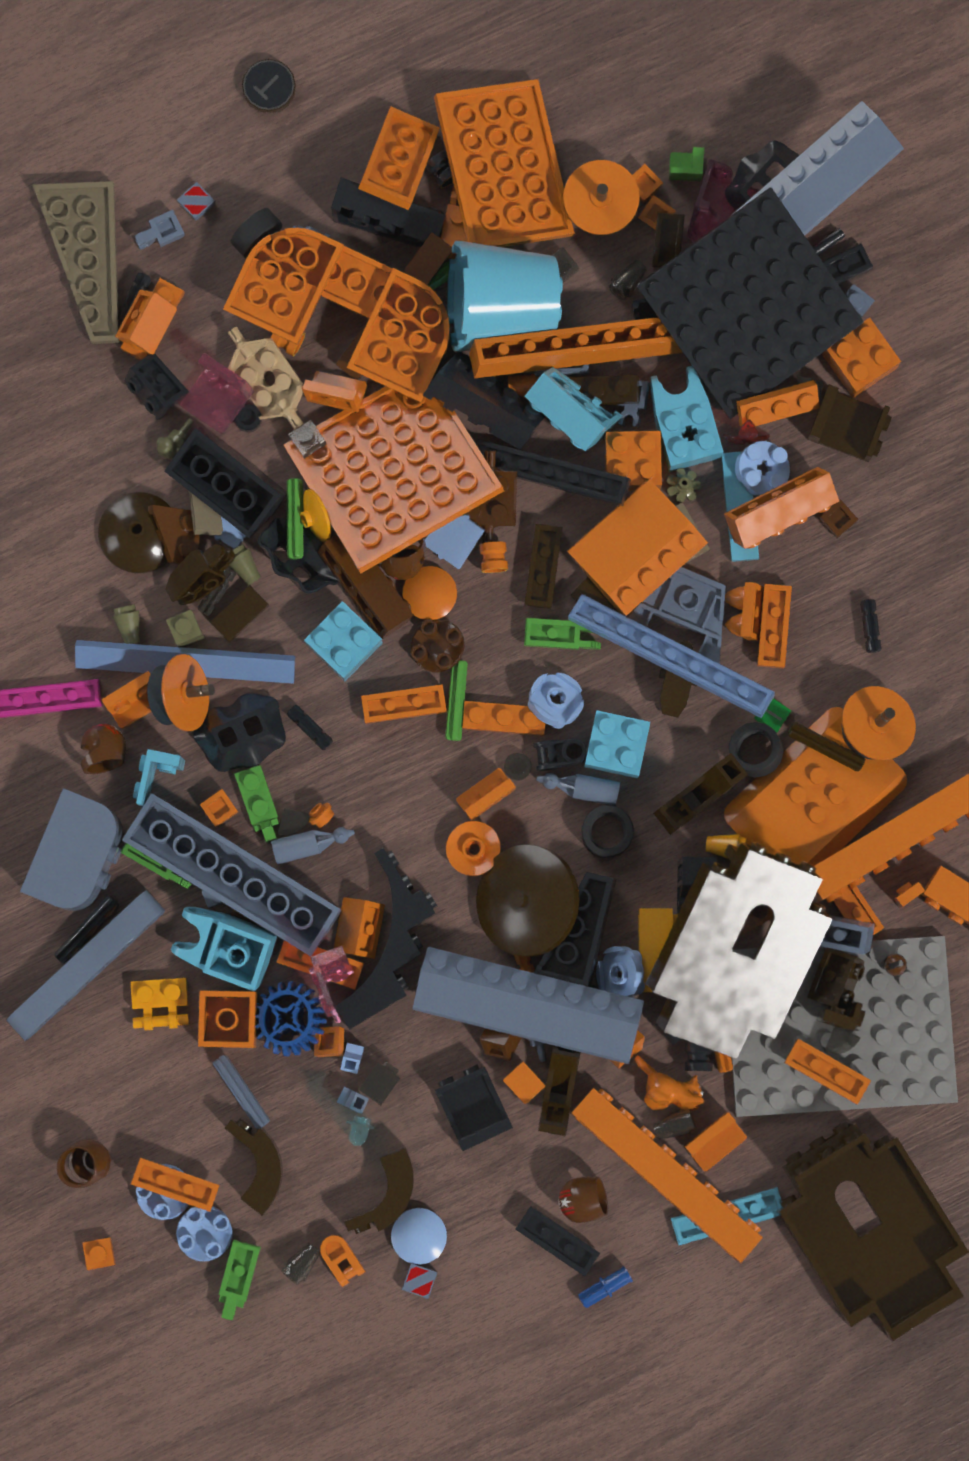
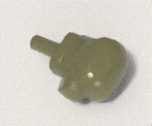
(171, 444)

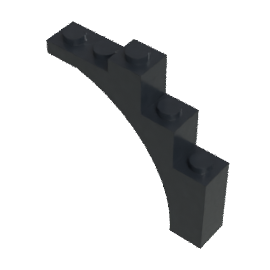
(382, 986)

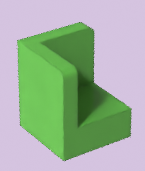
(687, 165)

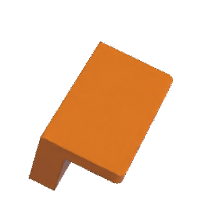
(146, 321)
(335, 391)
(359, 927)
(715, 1141)

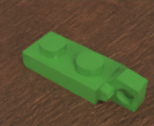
(258, 801)
(238, 1277)

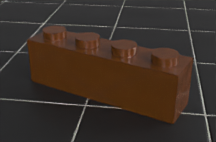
(370, 590)

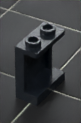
(473, 1107)

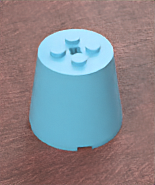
(500, 293)

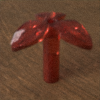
(747, 433)

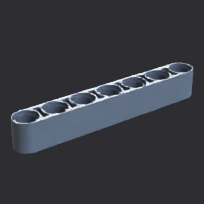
(85, 965)

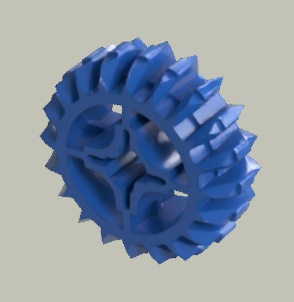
(297, 1010)

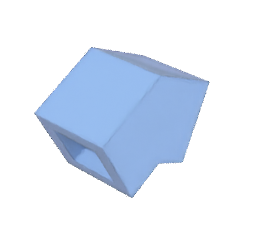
(352, 1058)

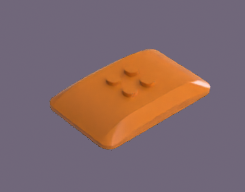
(812, 801)

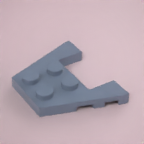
(691, 603)

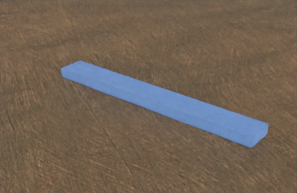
(671, 656)
(213, 662)

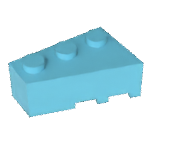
(570, 409)

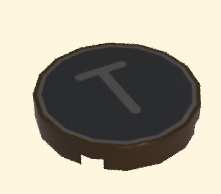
(268, 86)

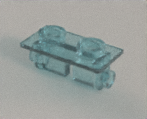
(359, 1130)

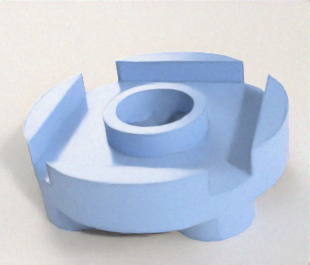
(754, 455)
(556, 714)
(625, 960)

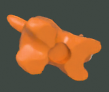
(664, 1090)

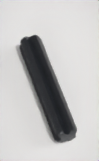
(86, 930)

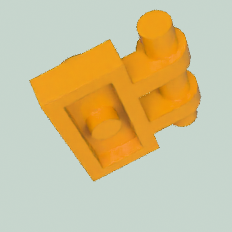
(159, 994)

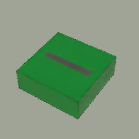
(774, 715)

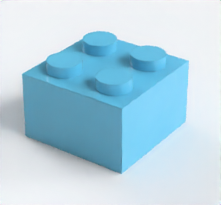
(343, 641)
(617, 744)

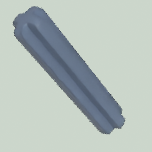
(241, 1091)

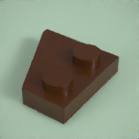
(175, 532)

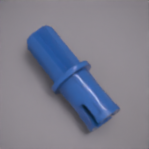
(605, 1287)

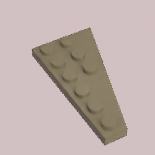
(85, 237)

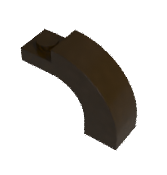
(700, 793)
(558, 1091)
(268, 1162)
(399, 1191)

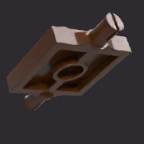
(499, 509)

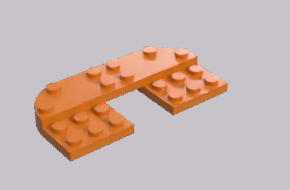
(406, 317)

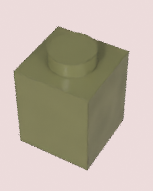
(185, 629)

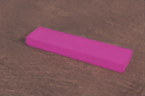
(50, 698)

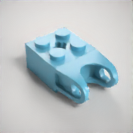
(684, 413)
(218, 946)

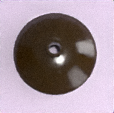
(122, 547)

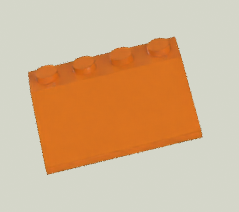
(637, 547)

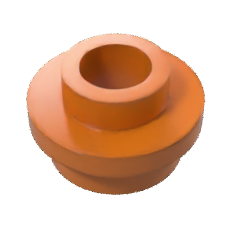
(321, 814)

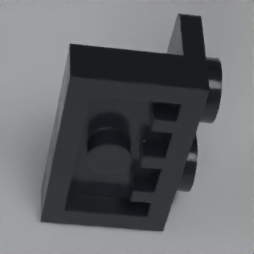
(155, 385)

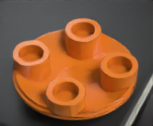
(430, 593)

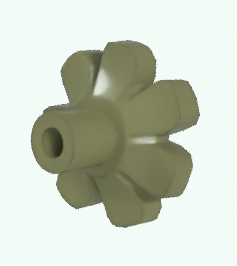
(682, 491)

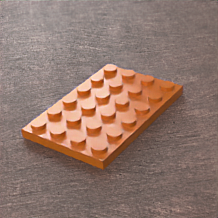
(503, 164)

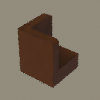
(499, 1044)

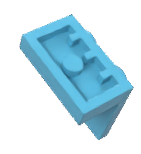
(165, 763)

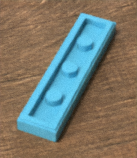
(735, 496)
(755, 1207)

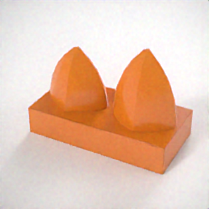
(750, 601)

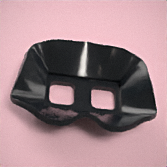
(753, 169)
(276, 537)
(248, 750)

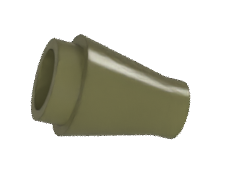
(245, 565)
(128, 623)

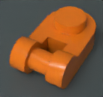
(336, 1249)

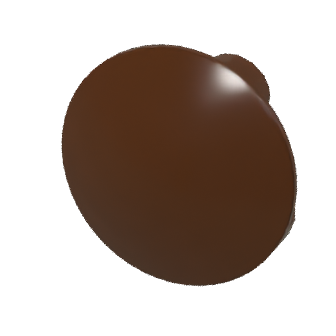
(437, 645)

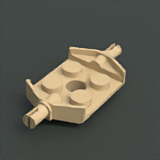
(252, 362)

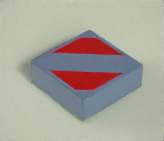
(196, 201)
(419, 1280)

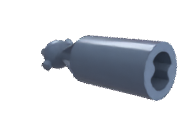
(584, 787)
(307, 844)

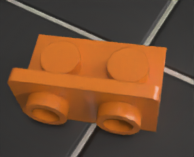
(129, 701)
(485, 794)

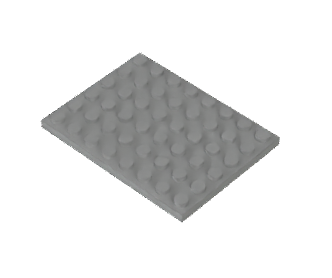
(901, 1049)

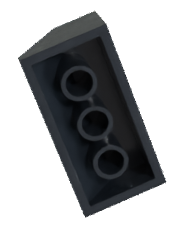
(226, 481)

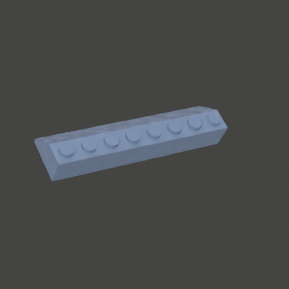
(834, 167)
(231, 875)
(528, 1005)

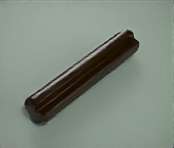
(826, 746)

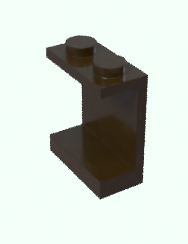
(849, 425)

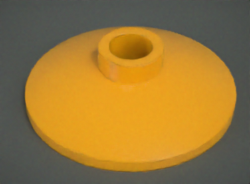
(315, 515)

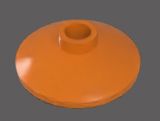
(462, 840)

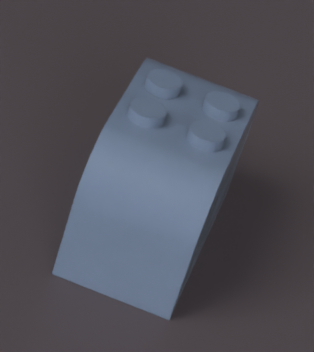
(75, 853)

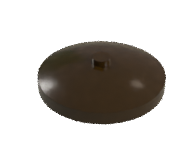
(527, 900)

